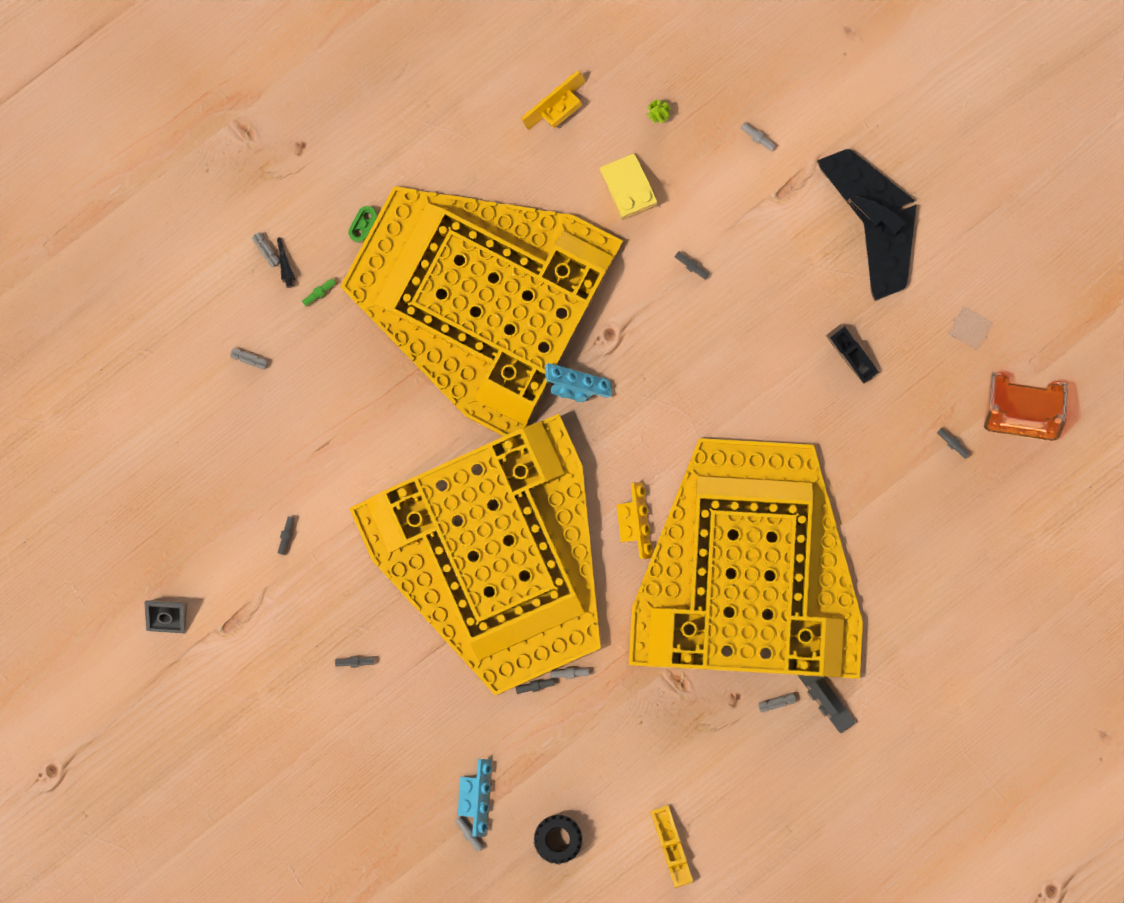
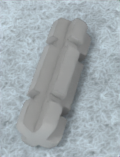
(265, 249)
(248, 358)
(777, 702)

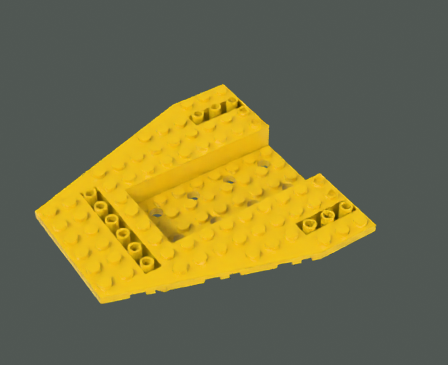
(469, 358)
(543, 506)
(685, 587)

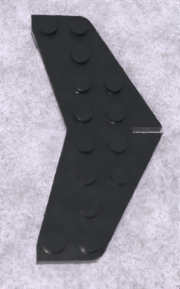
(886, 253)

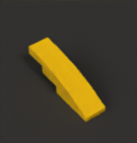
(671, 847)

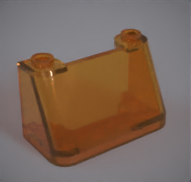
(1025, 409)

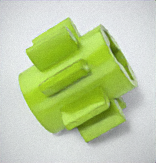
(658, 111)

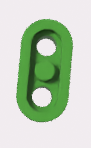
(362, 224)

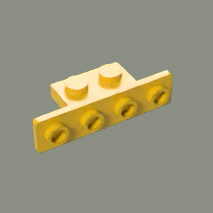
(557, 104)
(634, 521)

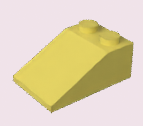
(628, 186)

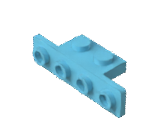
(576, 384)
(475, 797)

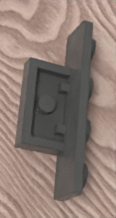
(828, 702)

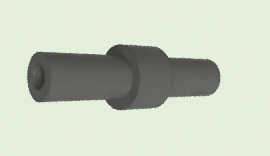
(691, 265)
(953, 443)
(286, 535)
(354, 661)
(534, 686)

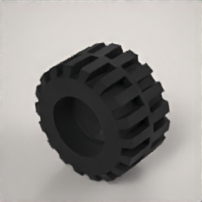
(570, 851)

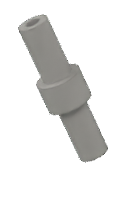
(758, 136)
(569, 673)
(467, 834)

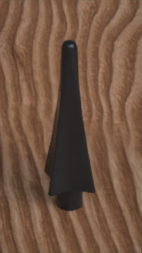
(286, 273)

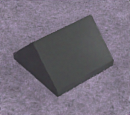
(165, 616)

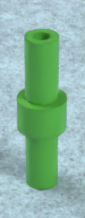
(318, 292)

